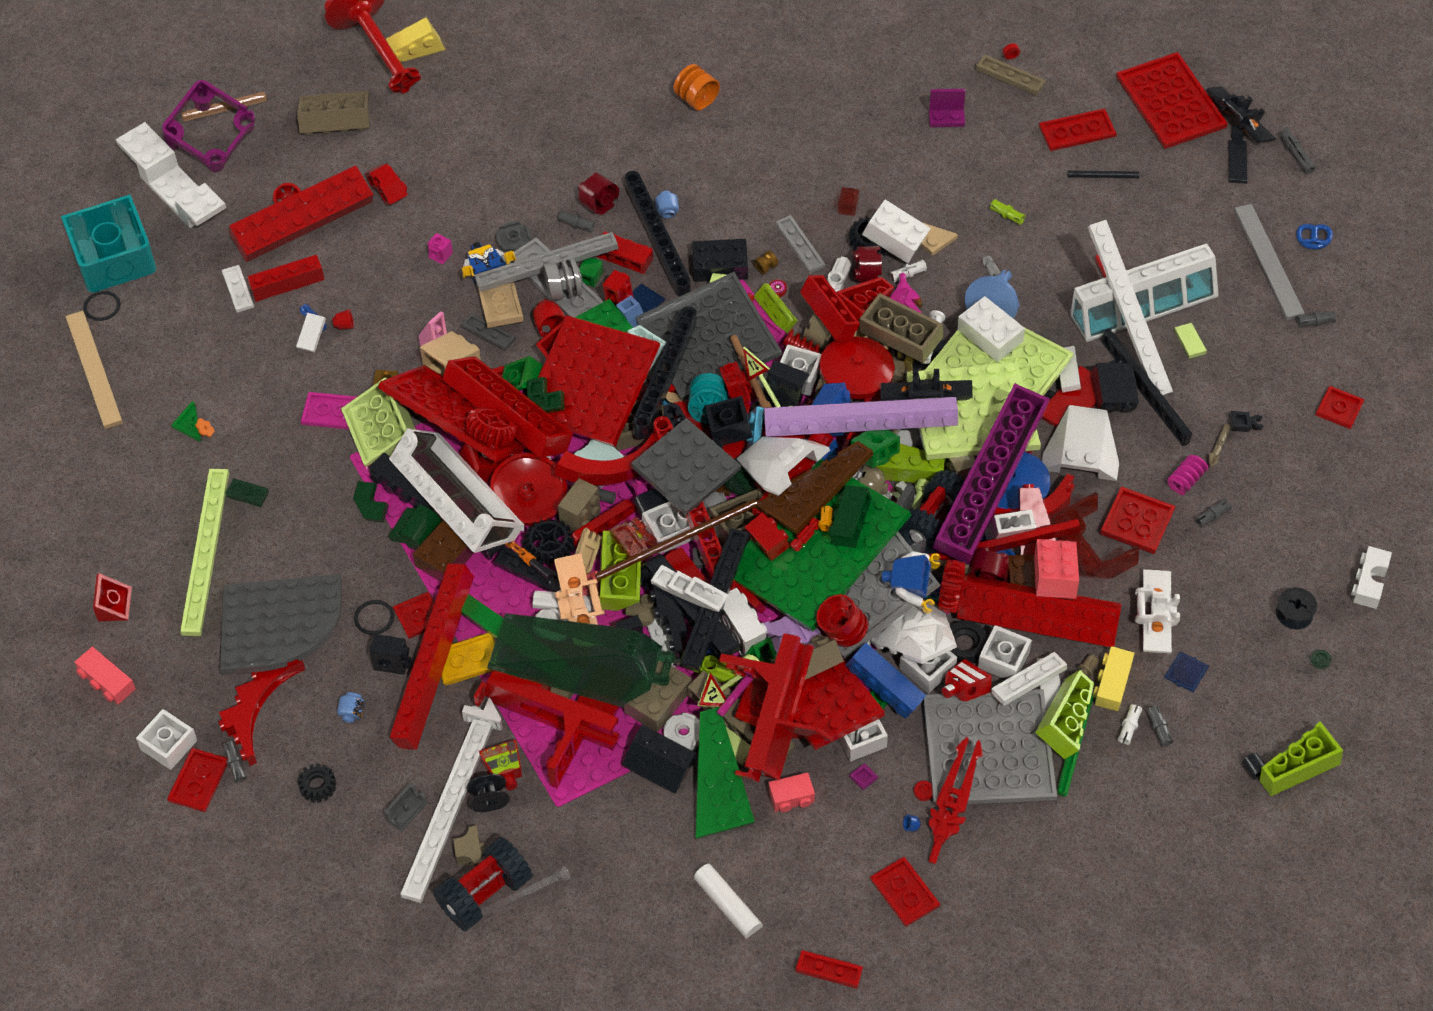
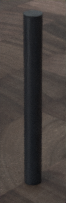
(1103, 174)

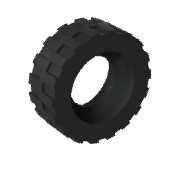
(976, 632)

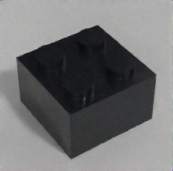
(786, 383)
(729, 420)

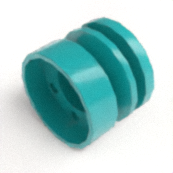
(705, 390)

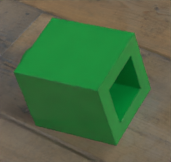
(591, 271)

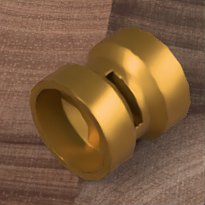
(766, 262)

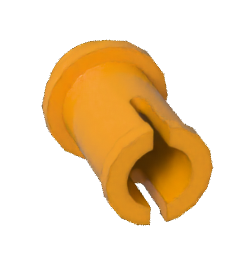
(826, 518)

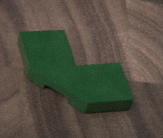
(538, 394)
(370, 509)

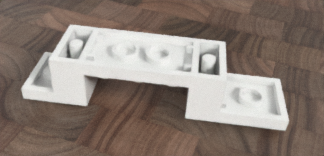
(162, 174)

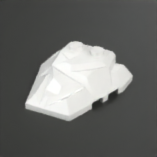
(918, 635)

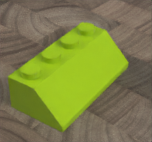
(622, 587)

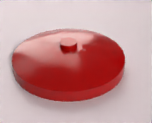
(858, 363)
(529, 487)

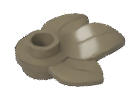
(643, 609)

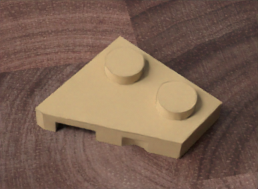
(937, 239)

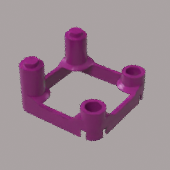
(202, 94)

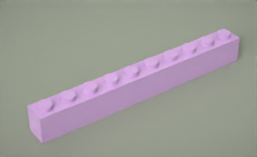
(861, 416)

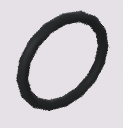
(103, 318)
(369, 603)

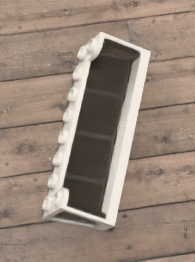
(455, 490)

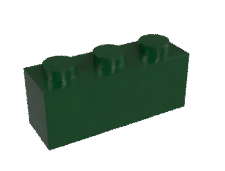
(850, 516)

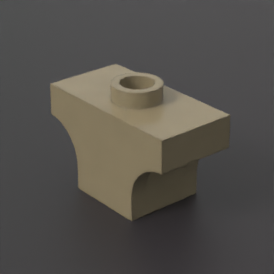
(469, 848)

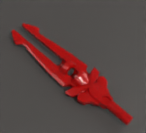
(946, 822)

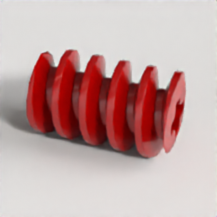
(794, 340)

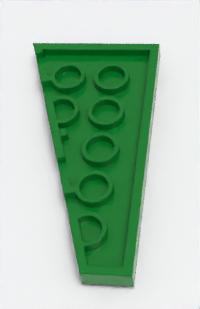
(720, 793)

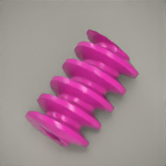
(1187, 474)

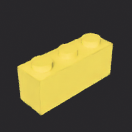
(1113, 678)

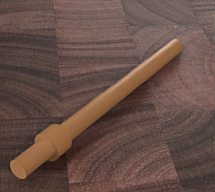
(754, 382)

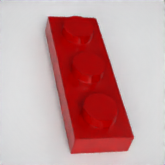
(829, 969)

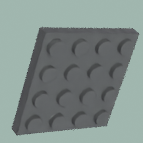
(686, 466)

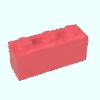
(104, 676)

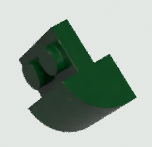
(415, 526)

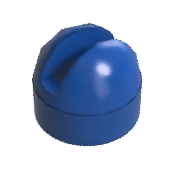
(913, 821)

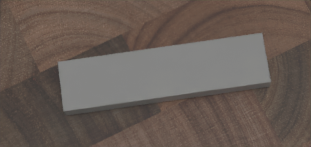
(800, 244)

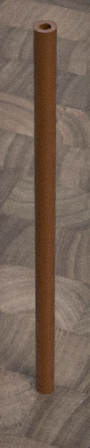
(677, 539)

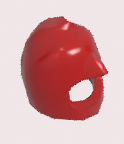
(549, 314)

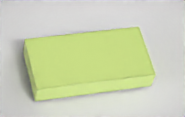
(1190, 340)

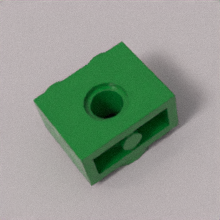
(882, 442)

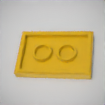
(468, 659)

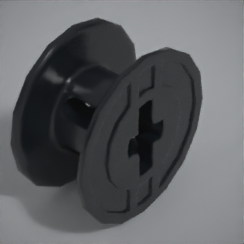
(1296, 608)
(485, 789)

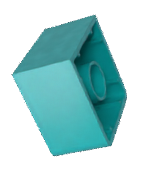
(109, 244)

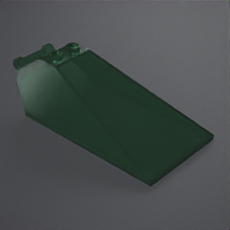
(580, 657)

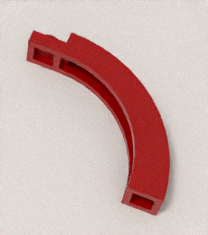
(600, 471)
(1055, 502)

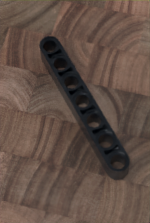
(722, 640)

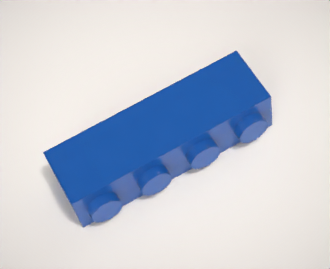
(885, 680)

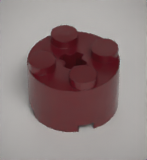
(598, 189)
(867, 263)
(989, 565)

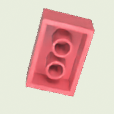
(1056, 569)

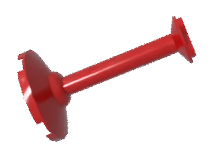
(350, 13)

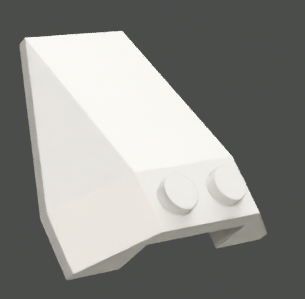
(1083, 443)
(774, 457)

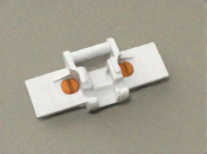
(1163, 610)

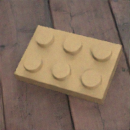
(501, 305)

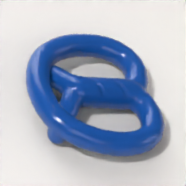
(1314, 236)

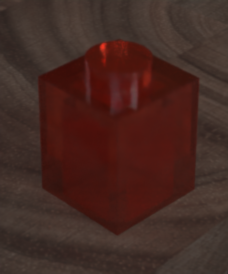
(848, 201)

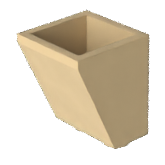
(444, 348)

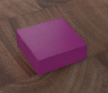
(863, 777)

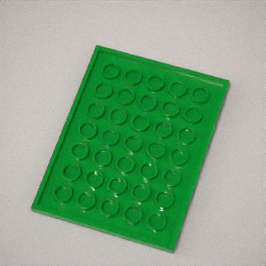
(804, 579)

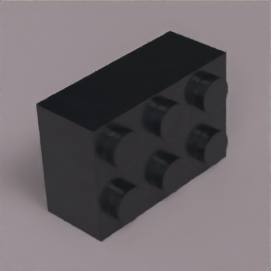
(719, 258)

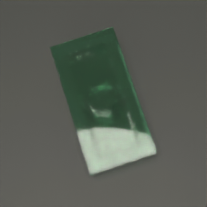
(247, 492)

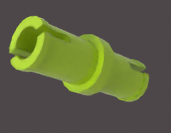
(1007, 211)

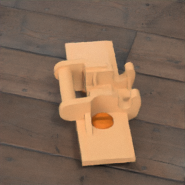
(570, 599)

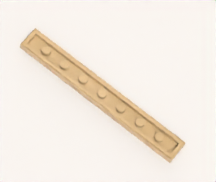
(94, 370)

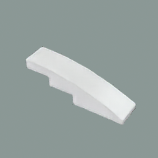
(689, 588)

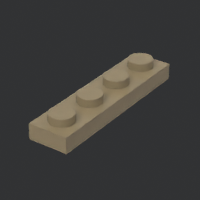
(1010, 75)

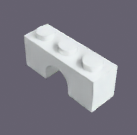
(1374, 563)

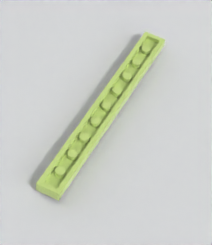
(204, 553)

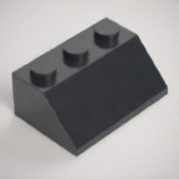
(659, 759)

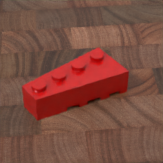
(861, 296)

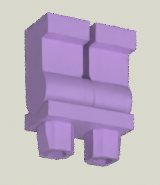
(788, 626)

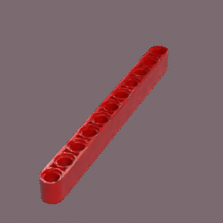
(696, 515)

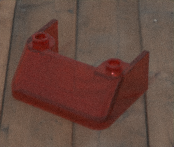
(1087, 558)

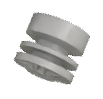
(562, 279)

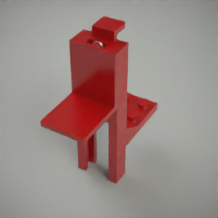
(540, 704)
(776, 717)

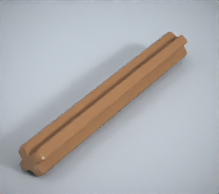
(223, 106)

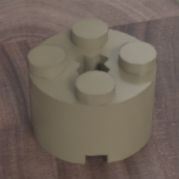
(818, 333)

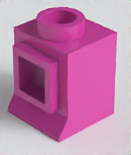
(441, 246)

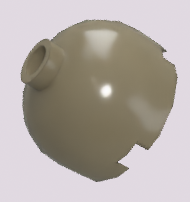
(874, 479)

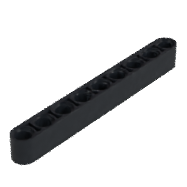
(657, 233)
(664, 372)

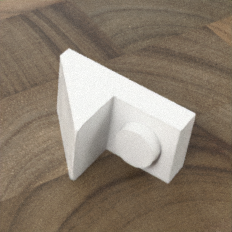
(488, 715)

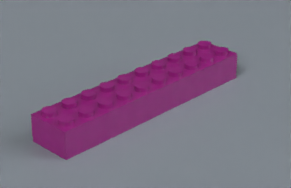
(991, 474)

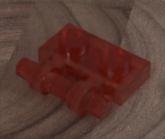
(629, 541)

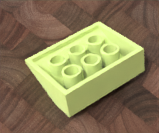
(376, 423)

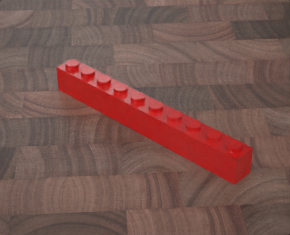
(431, 657)

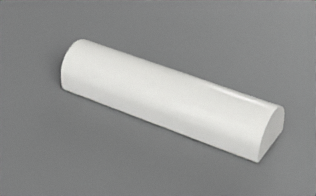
(727, 900)

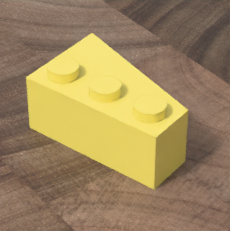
(416, 41)

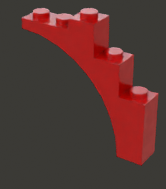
(250, 697)

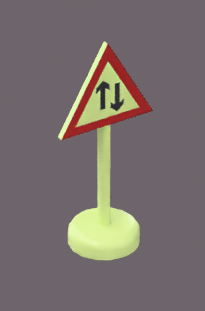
(755, 368)
(712, 694)

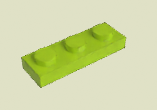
(775, 308)

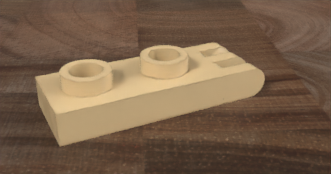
(588, 547)

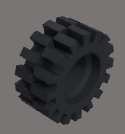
(317, 772)

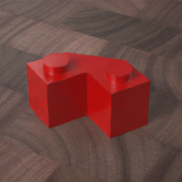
(387, 183)

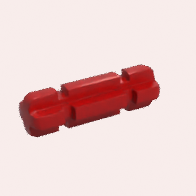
(805, 534)

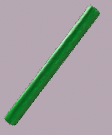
(1070, 762)

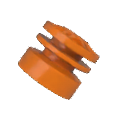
(696, 87)

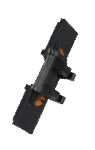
(1239, 106)
(926, 388)

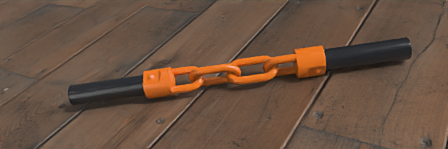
(529, 559)

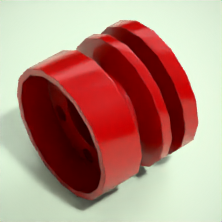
(842, 620)

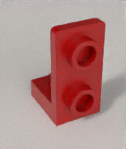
(734, 381)

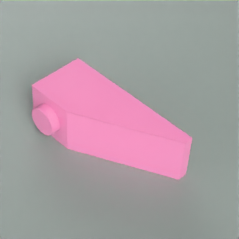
(434, 329)

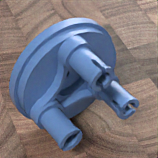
(995, 289)

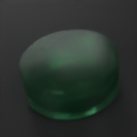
(1321, 659)

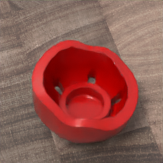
(287, 187)

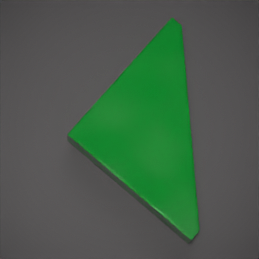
(186, 422)

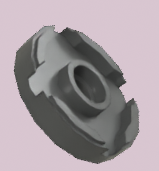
(512, 230)

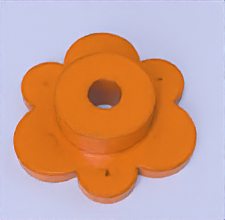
(204, 427)

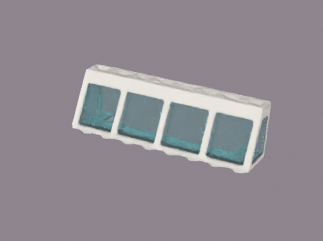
(1159, 288)

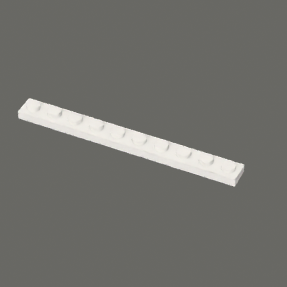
(1129, 306)
(446, 811)

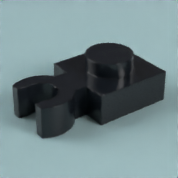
(1243, 422)

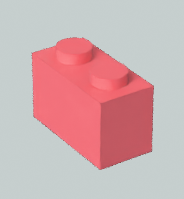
(791, 792)

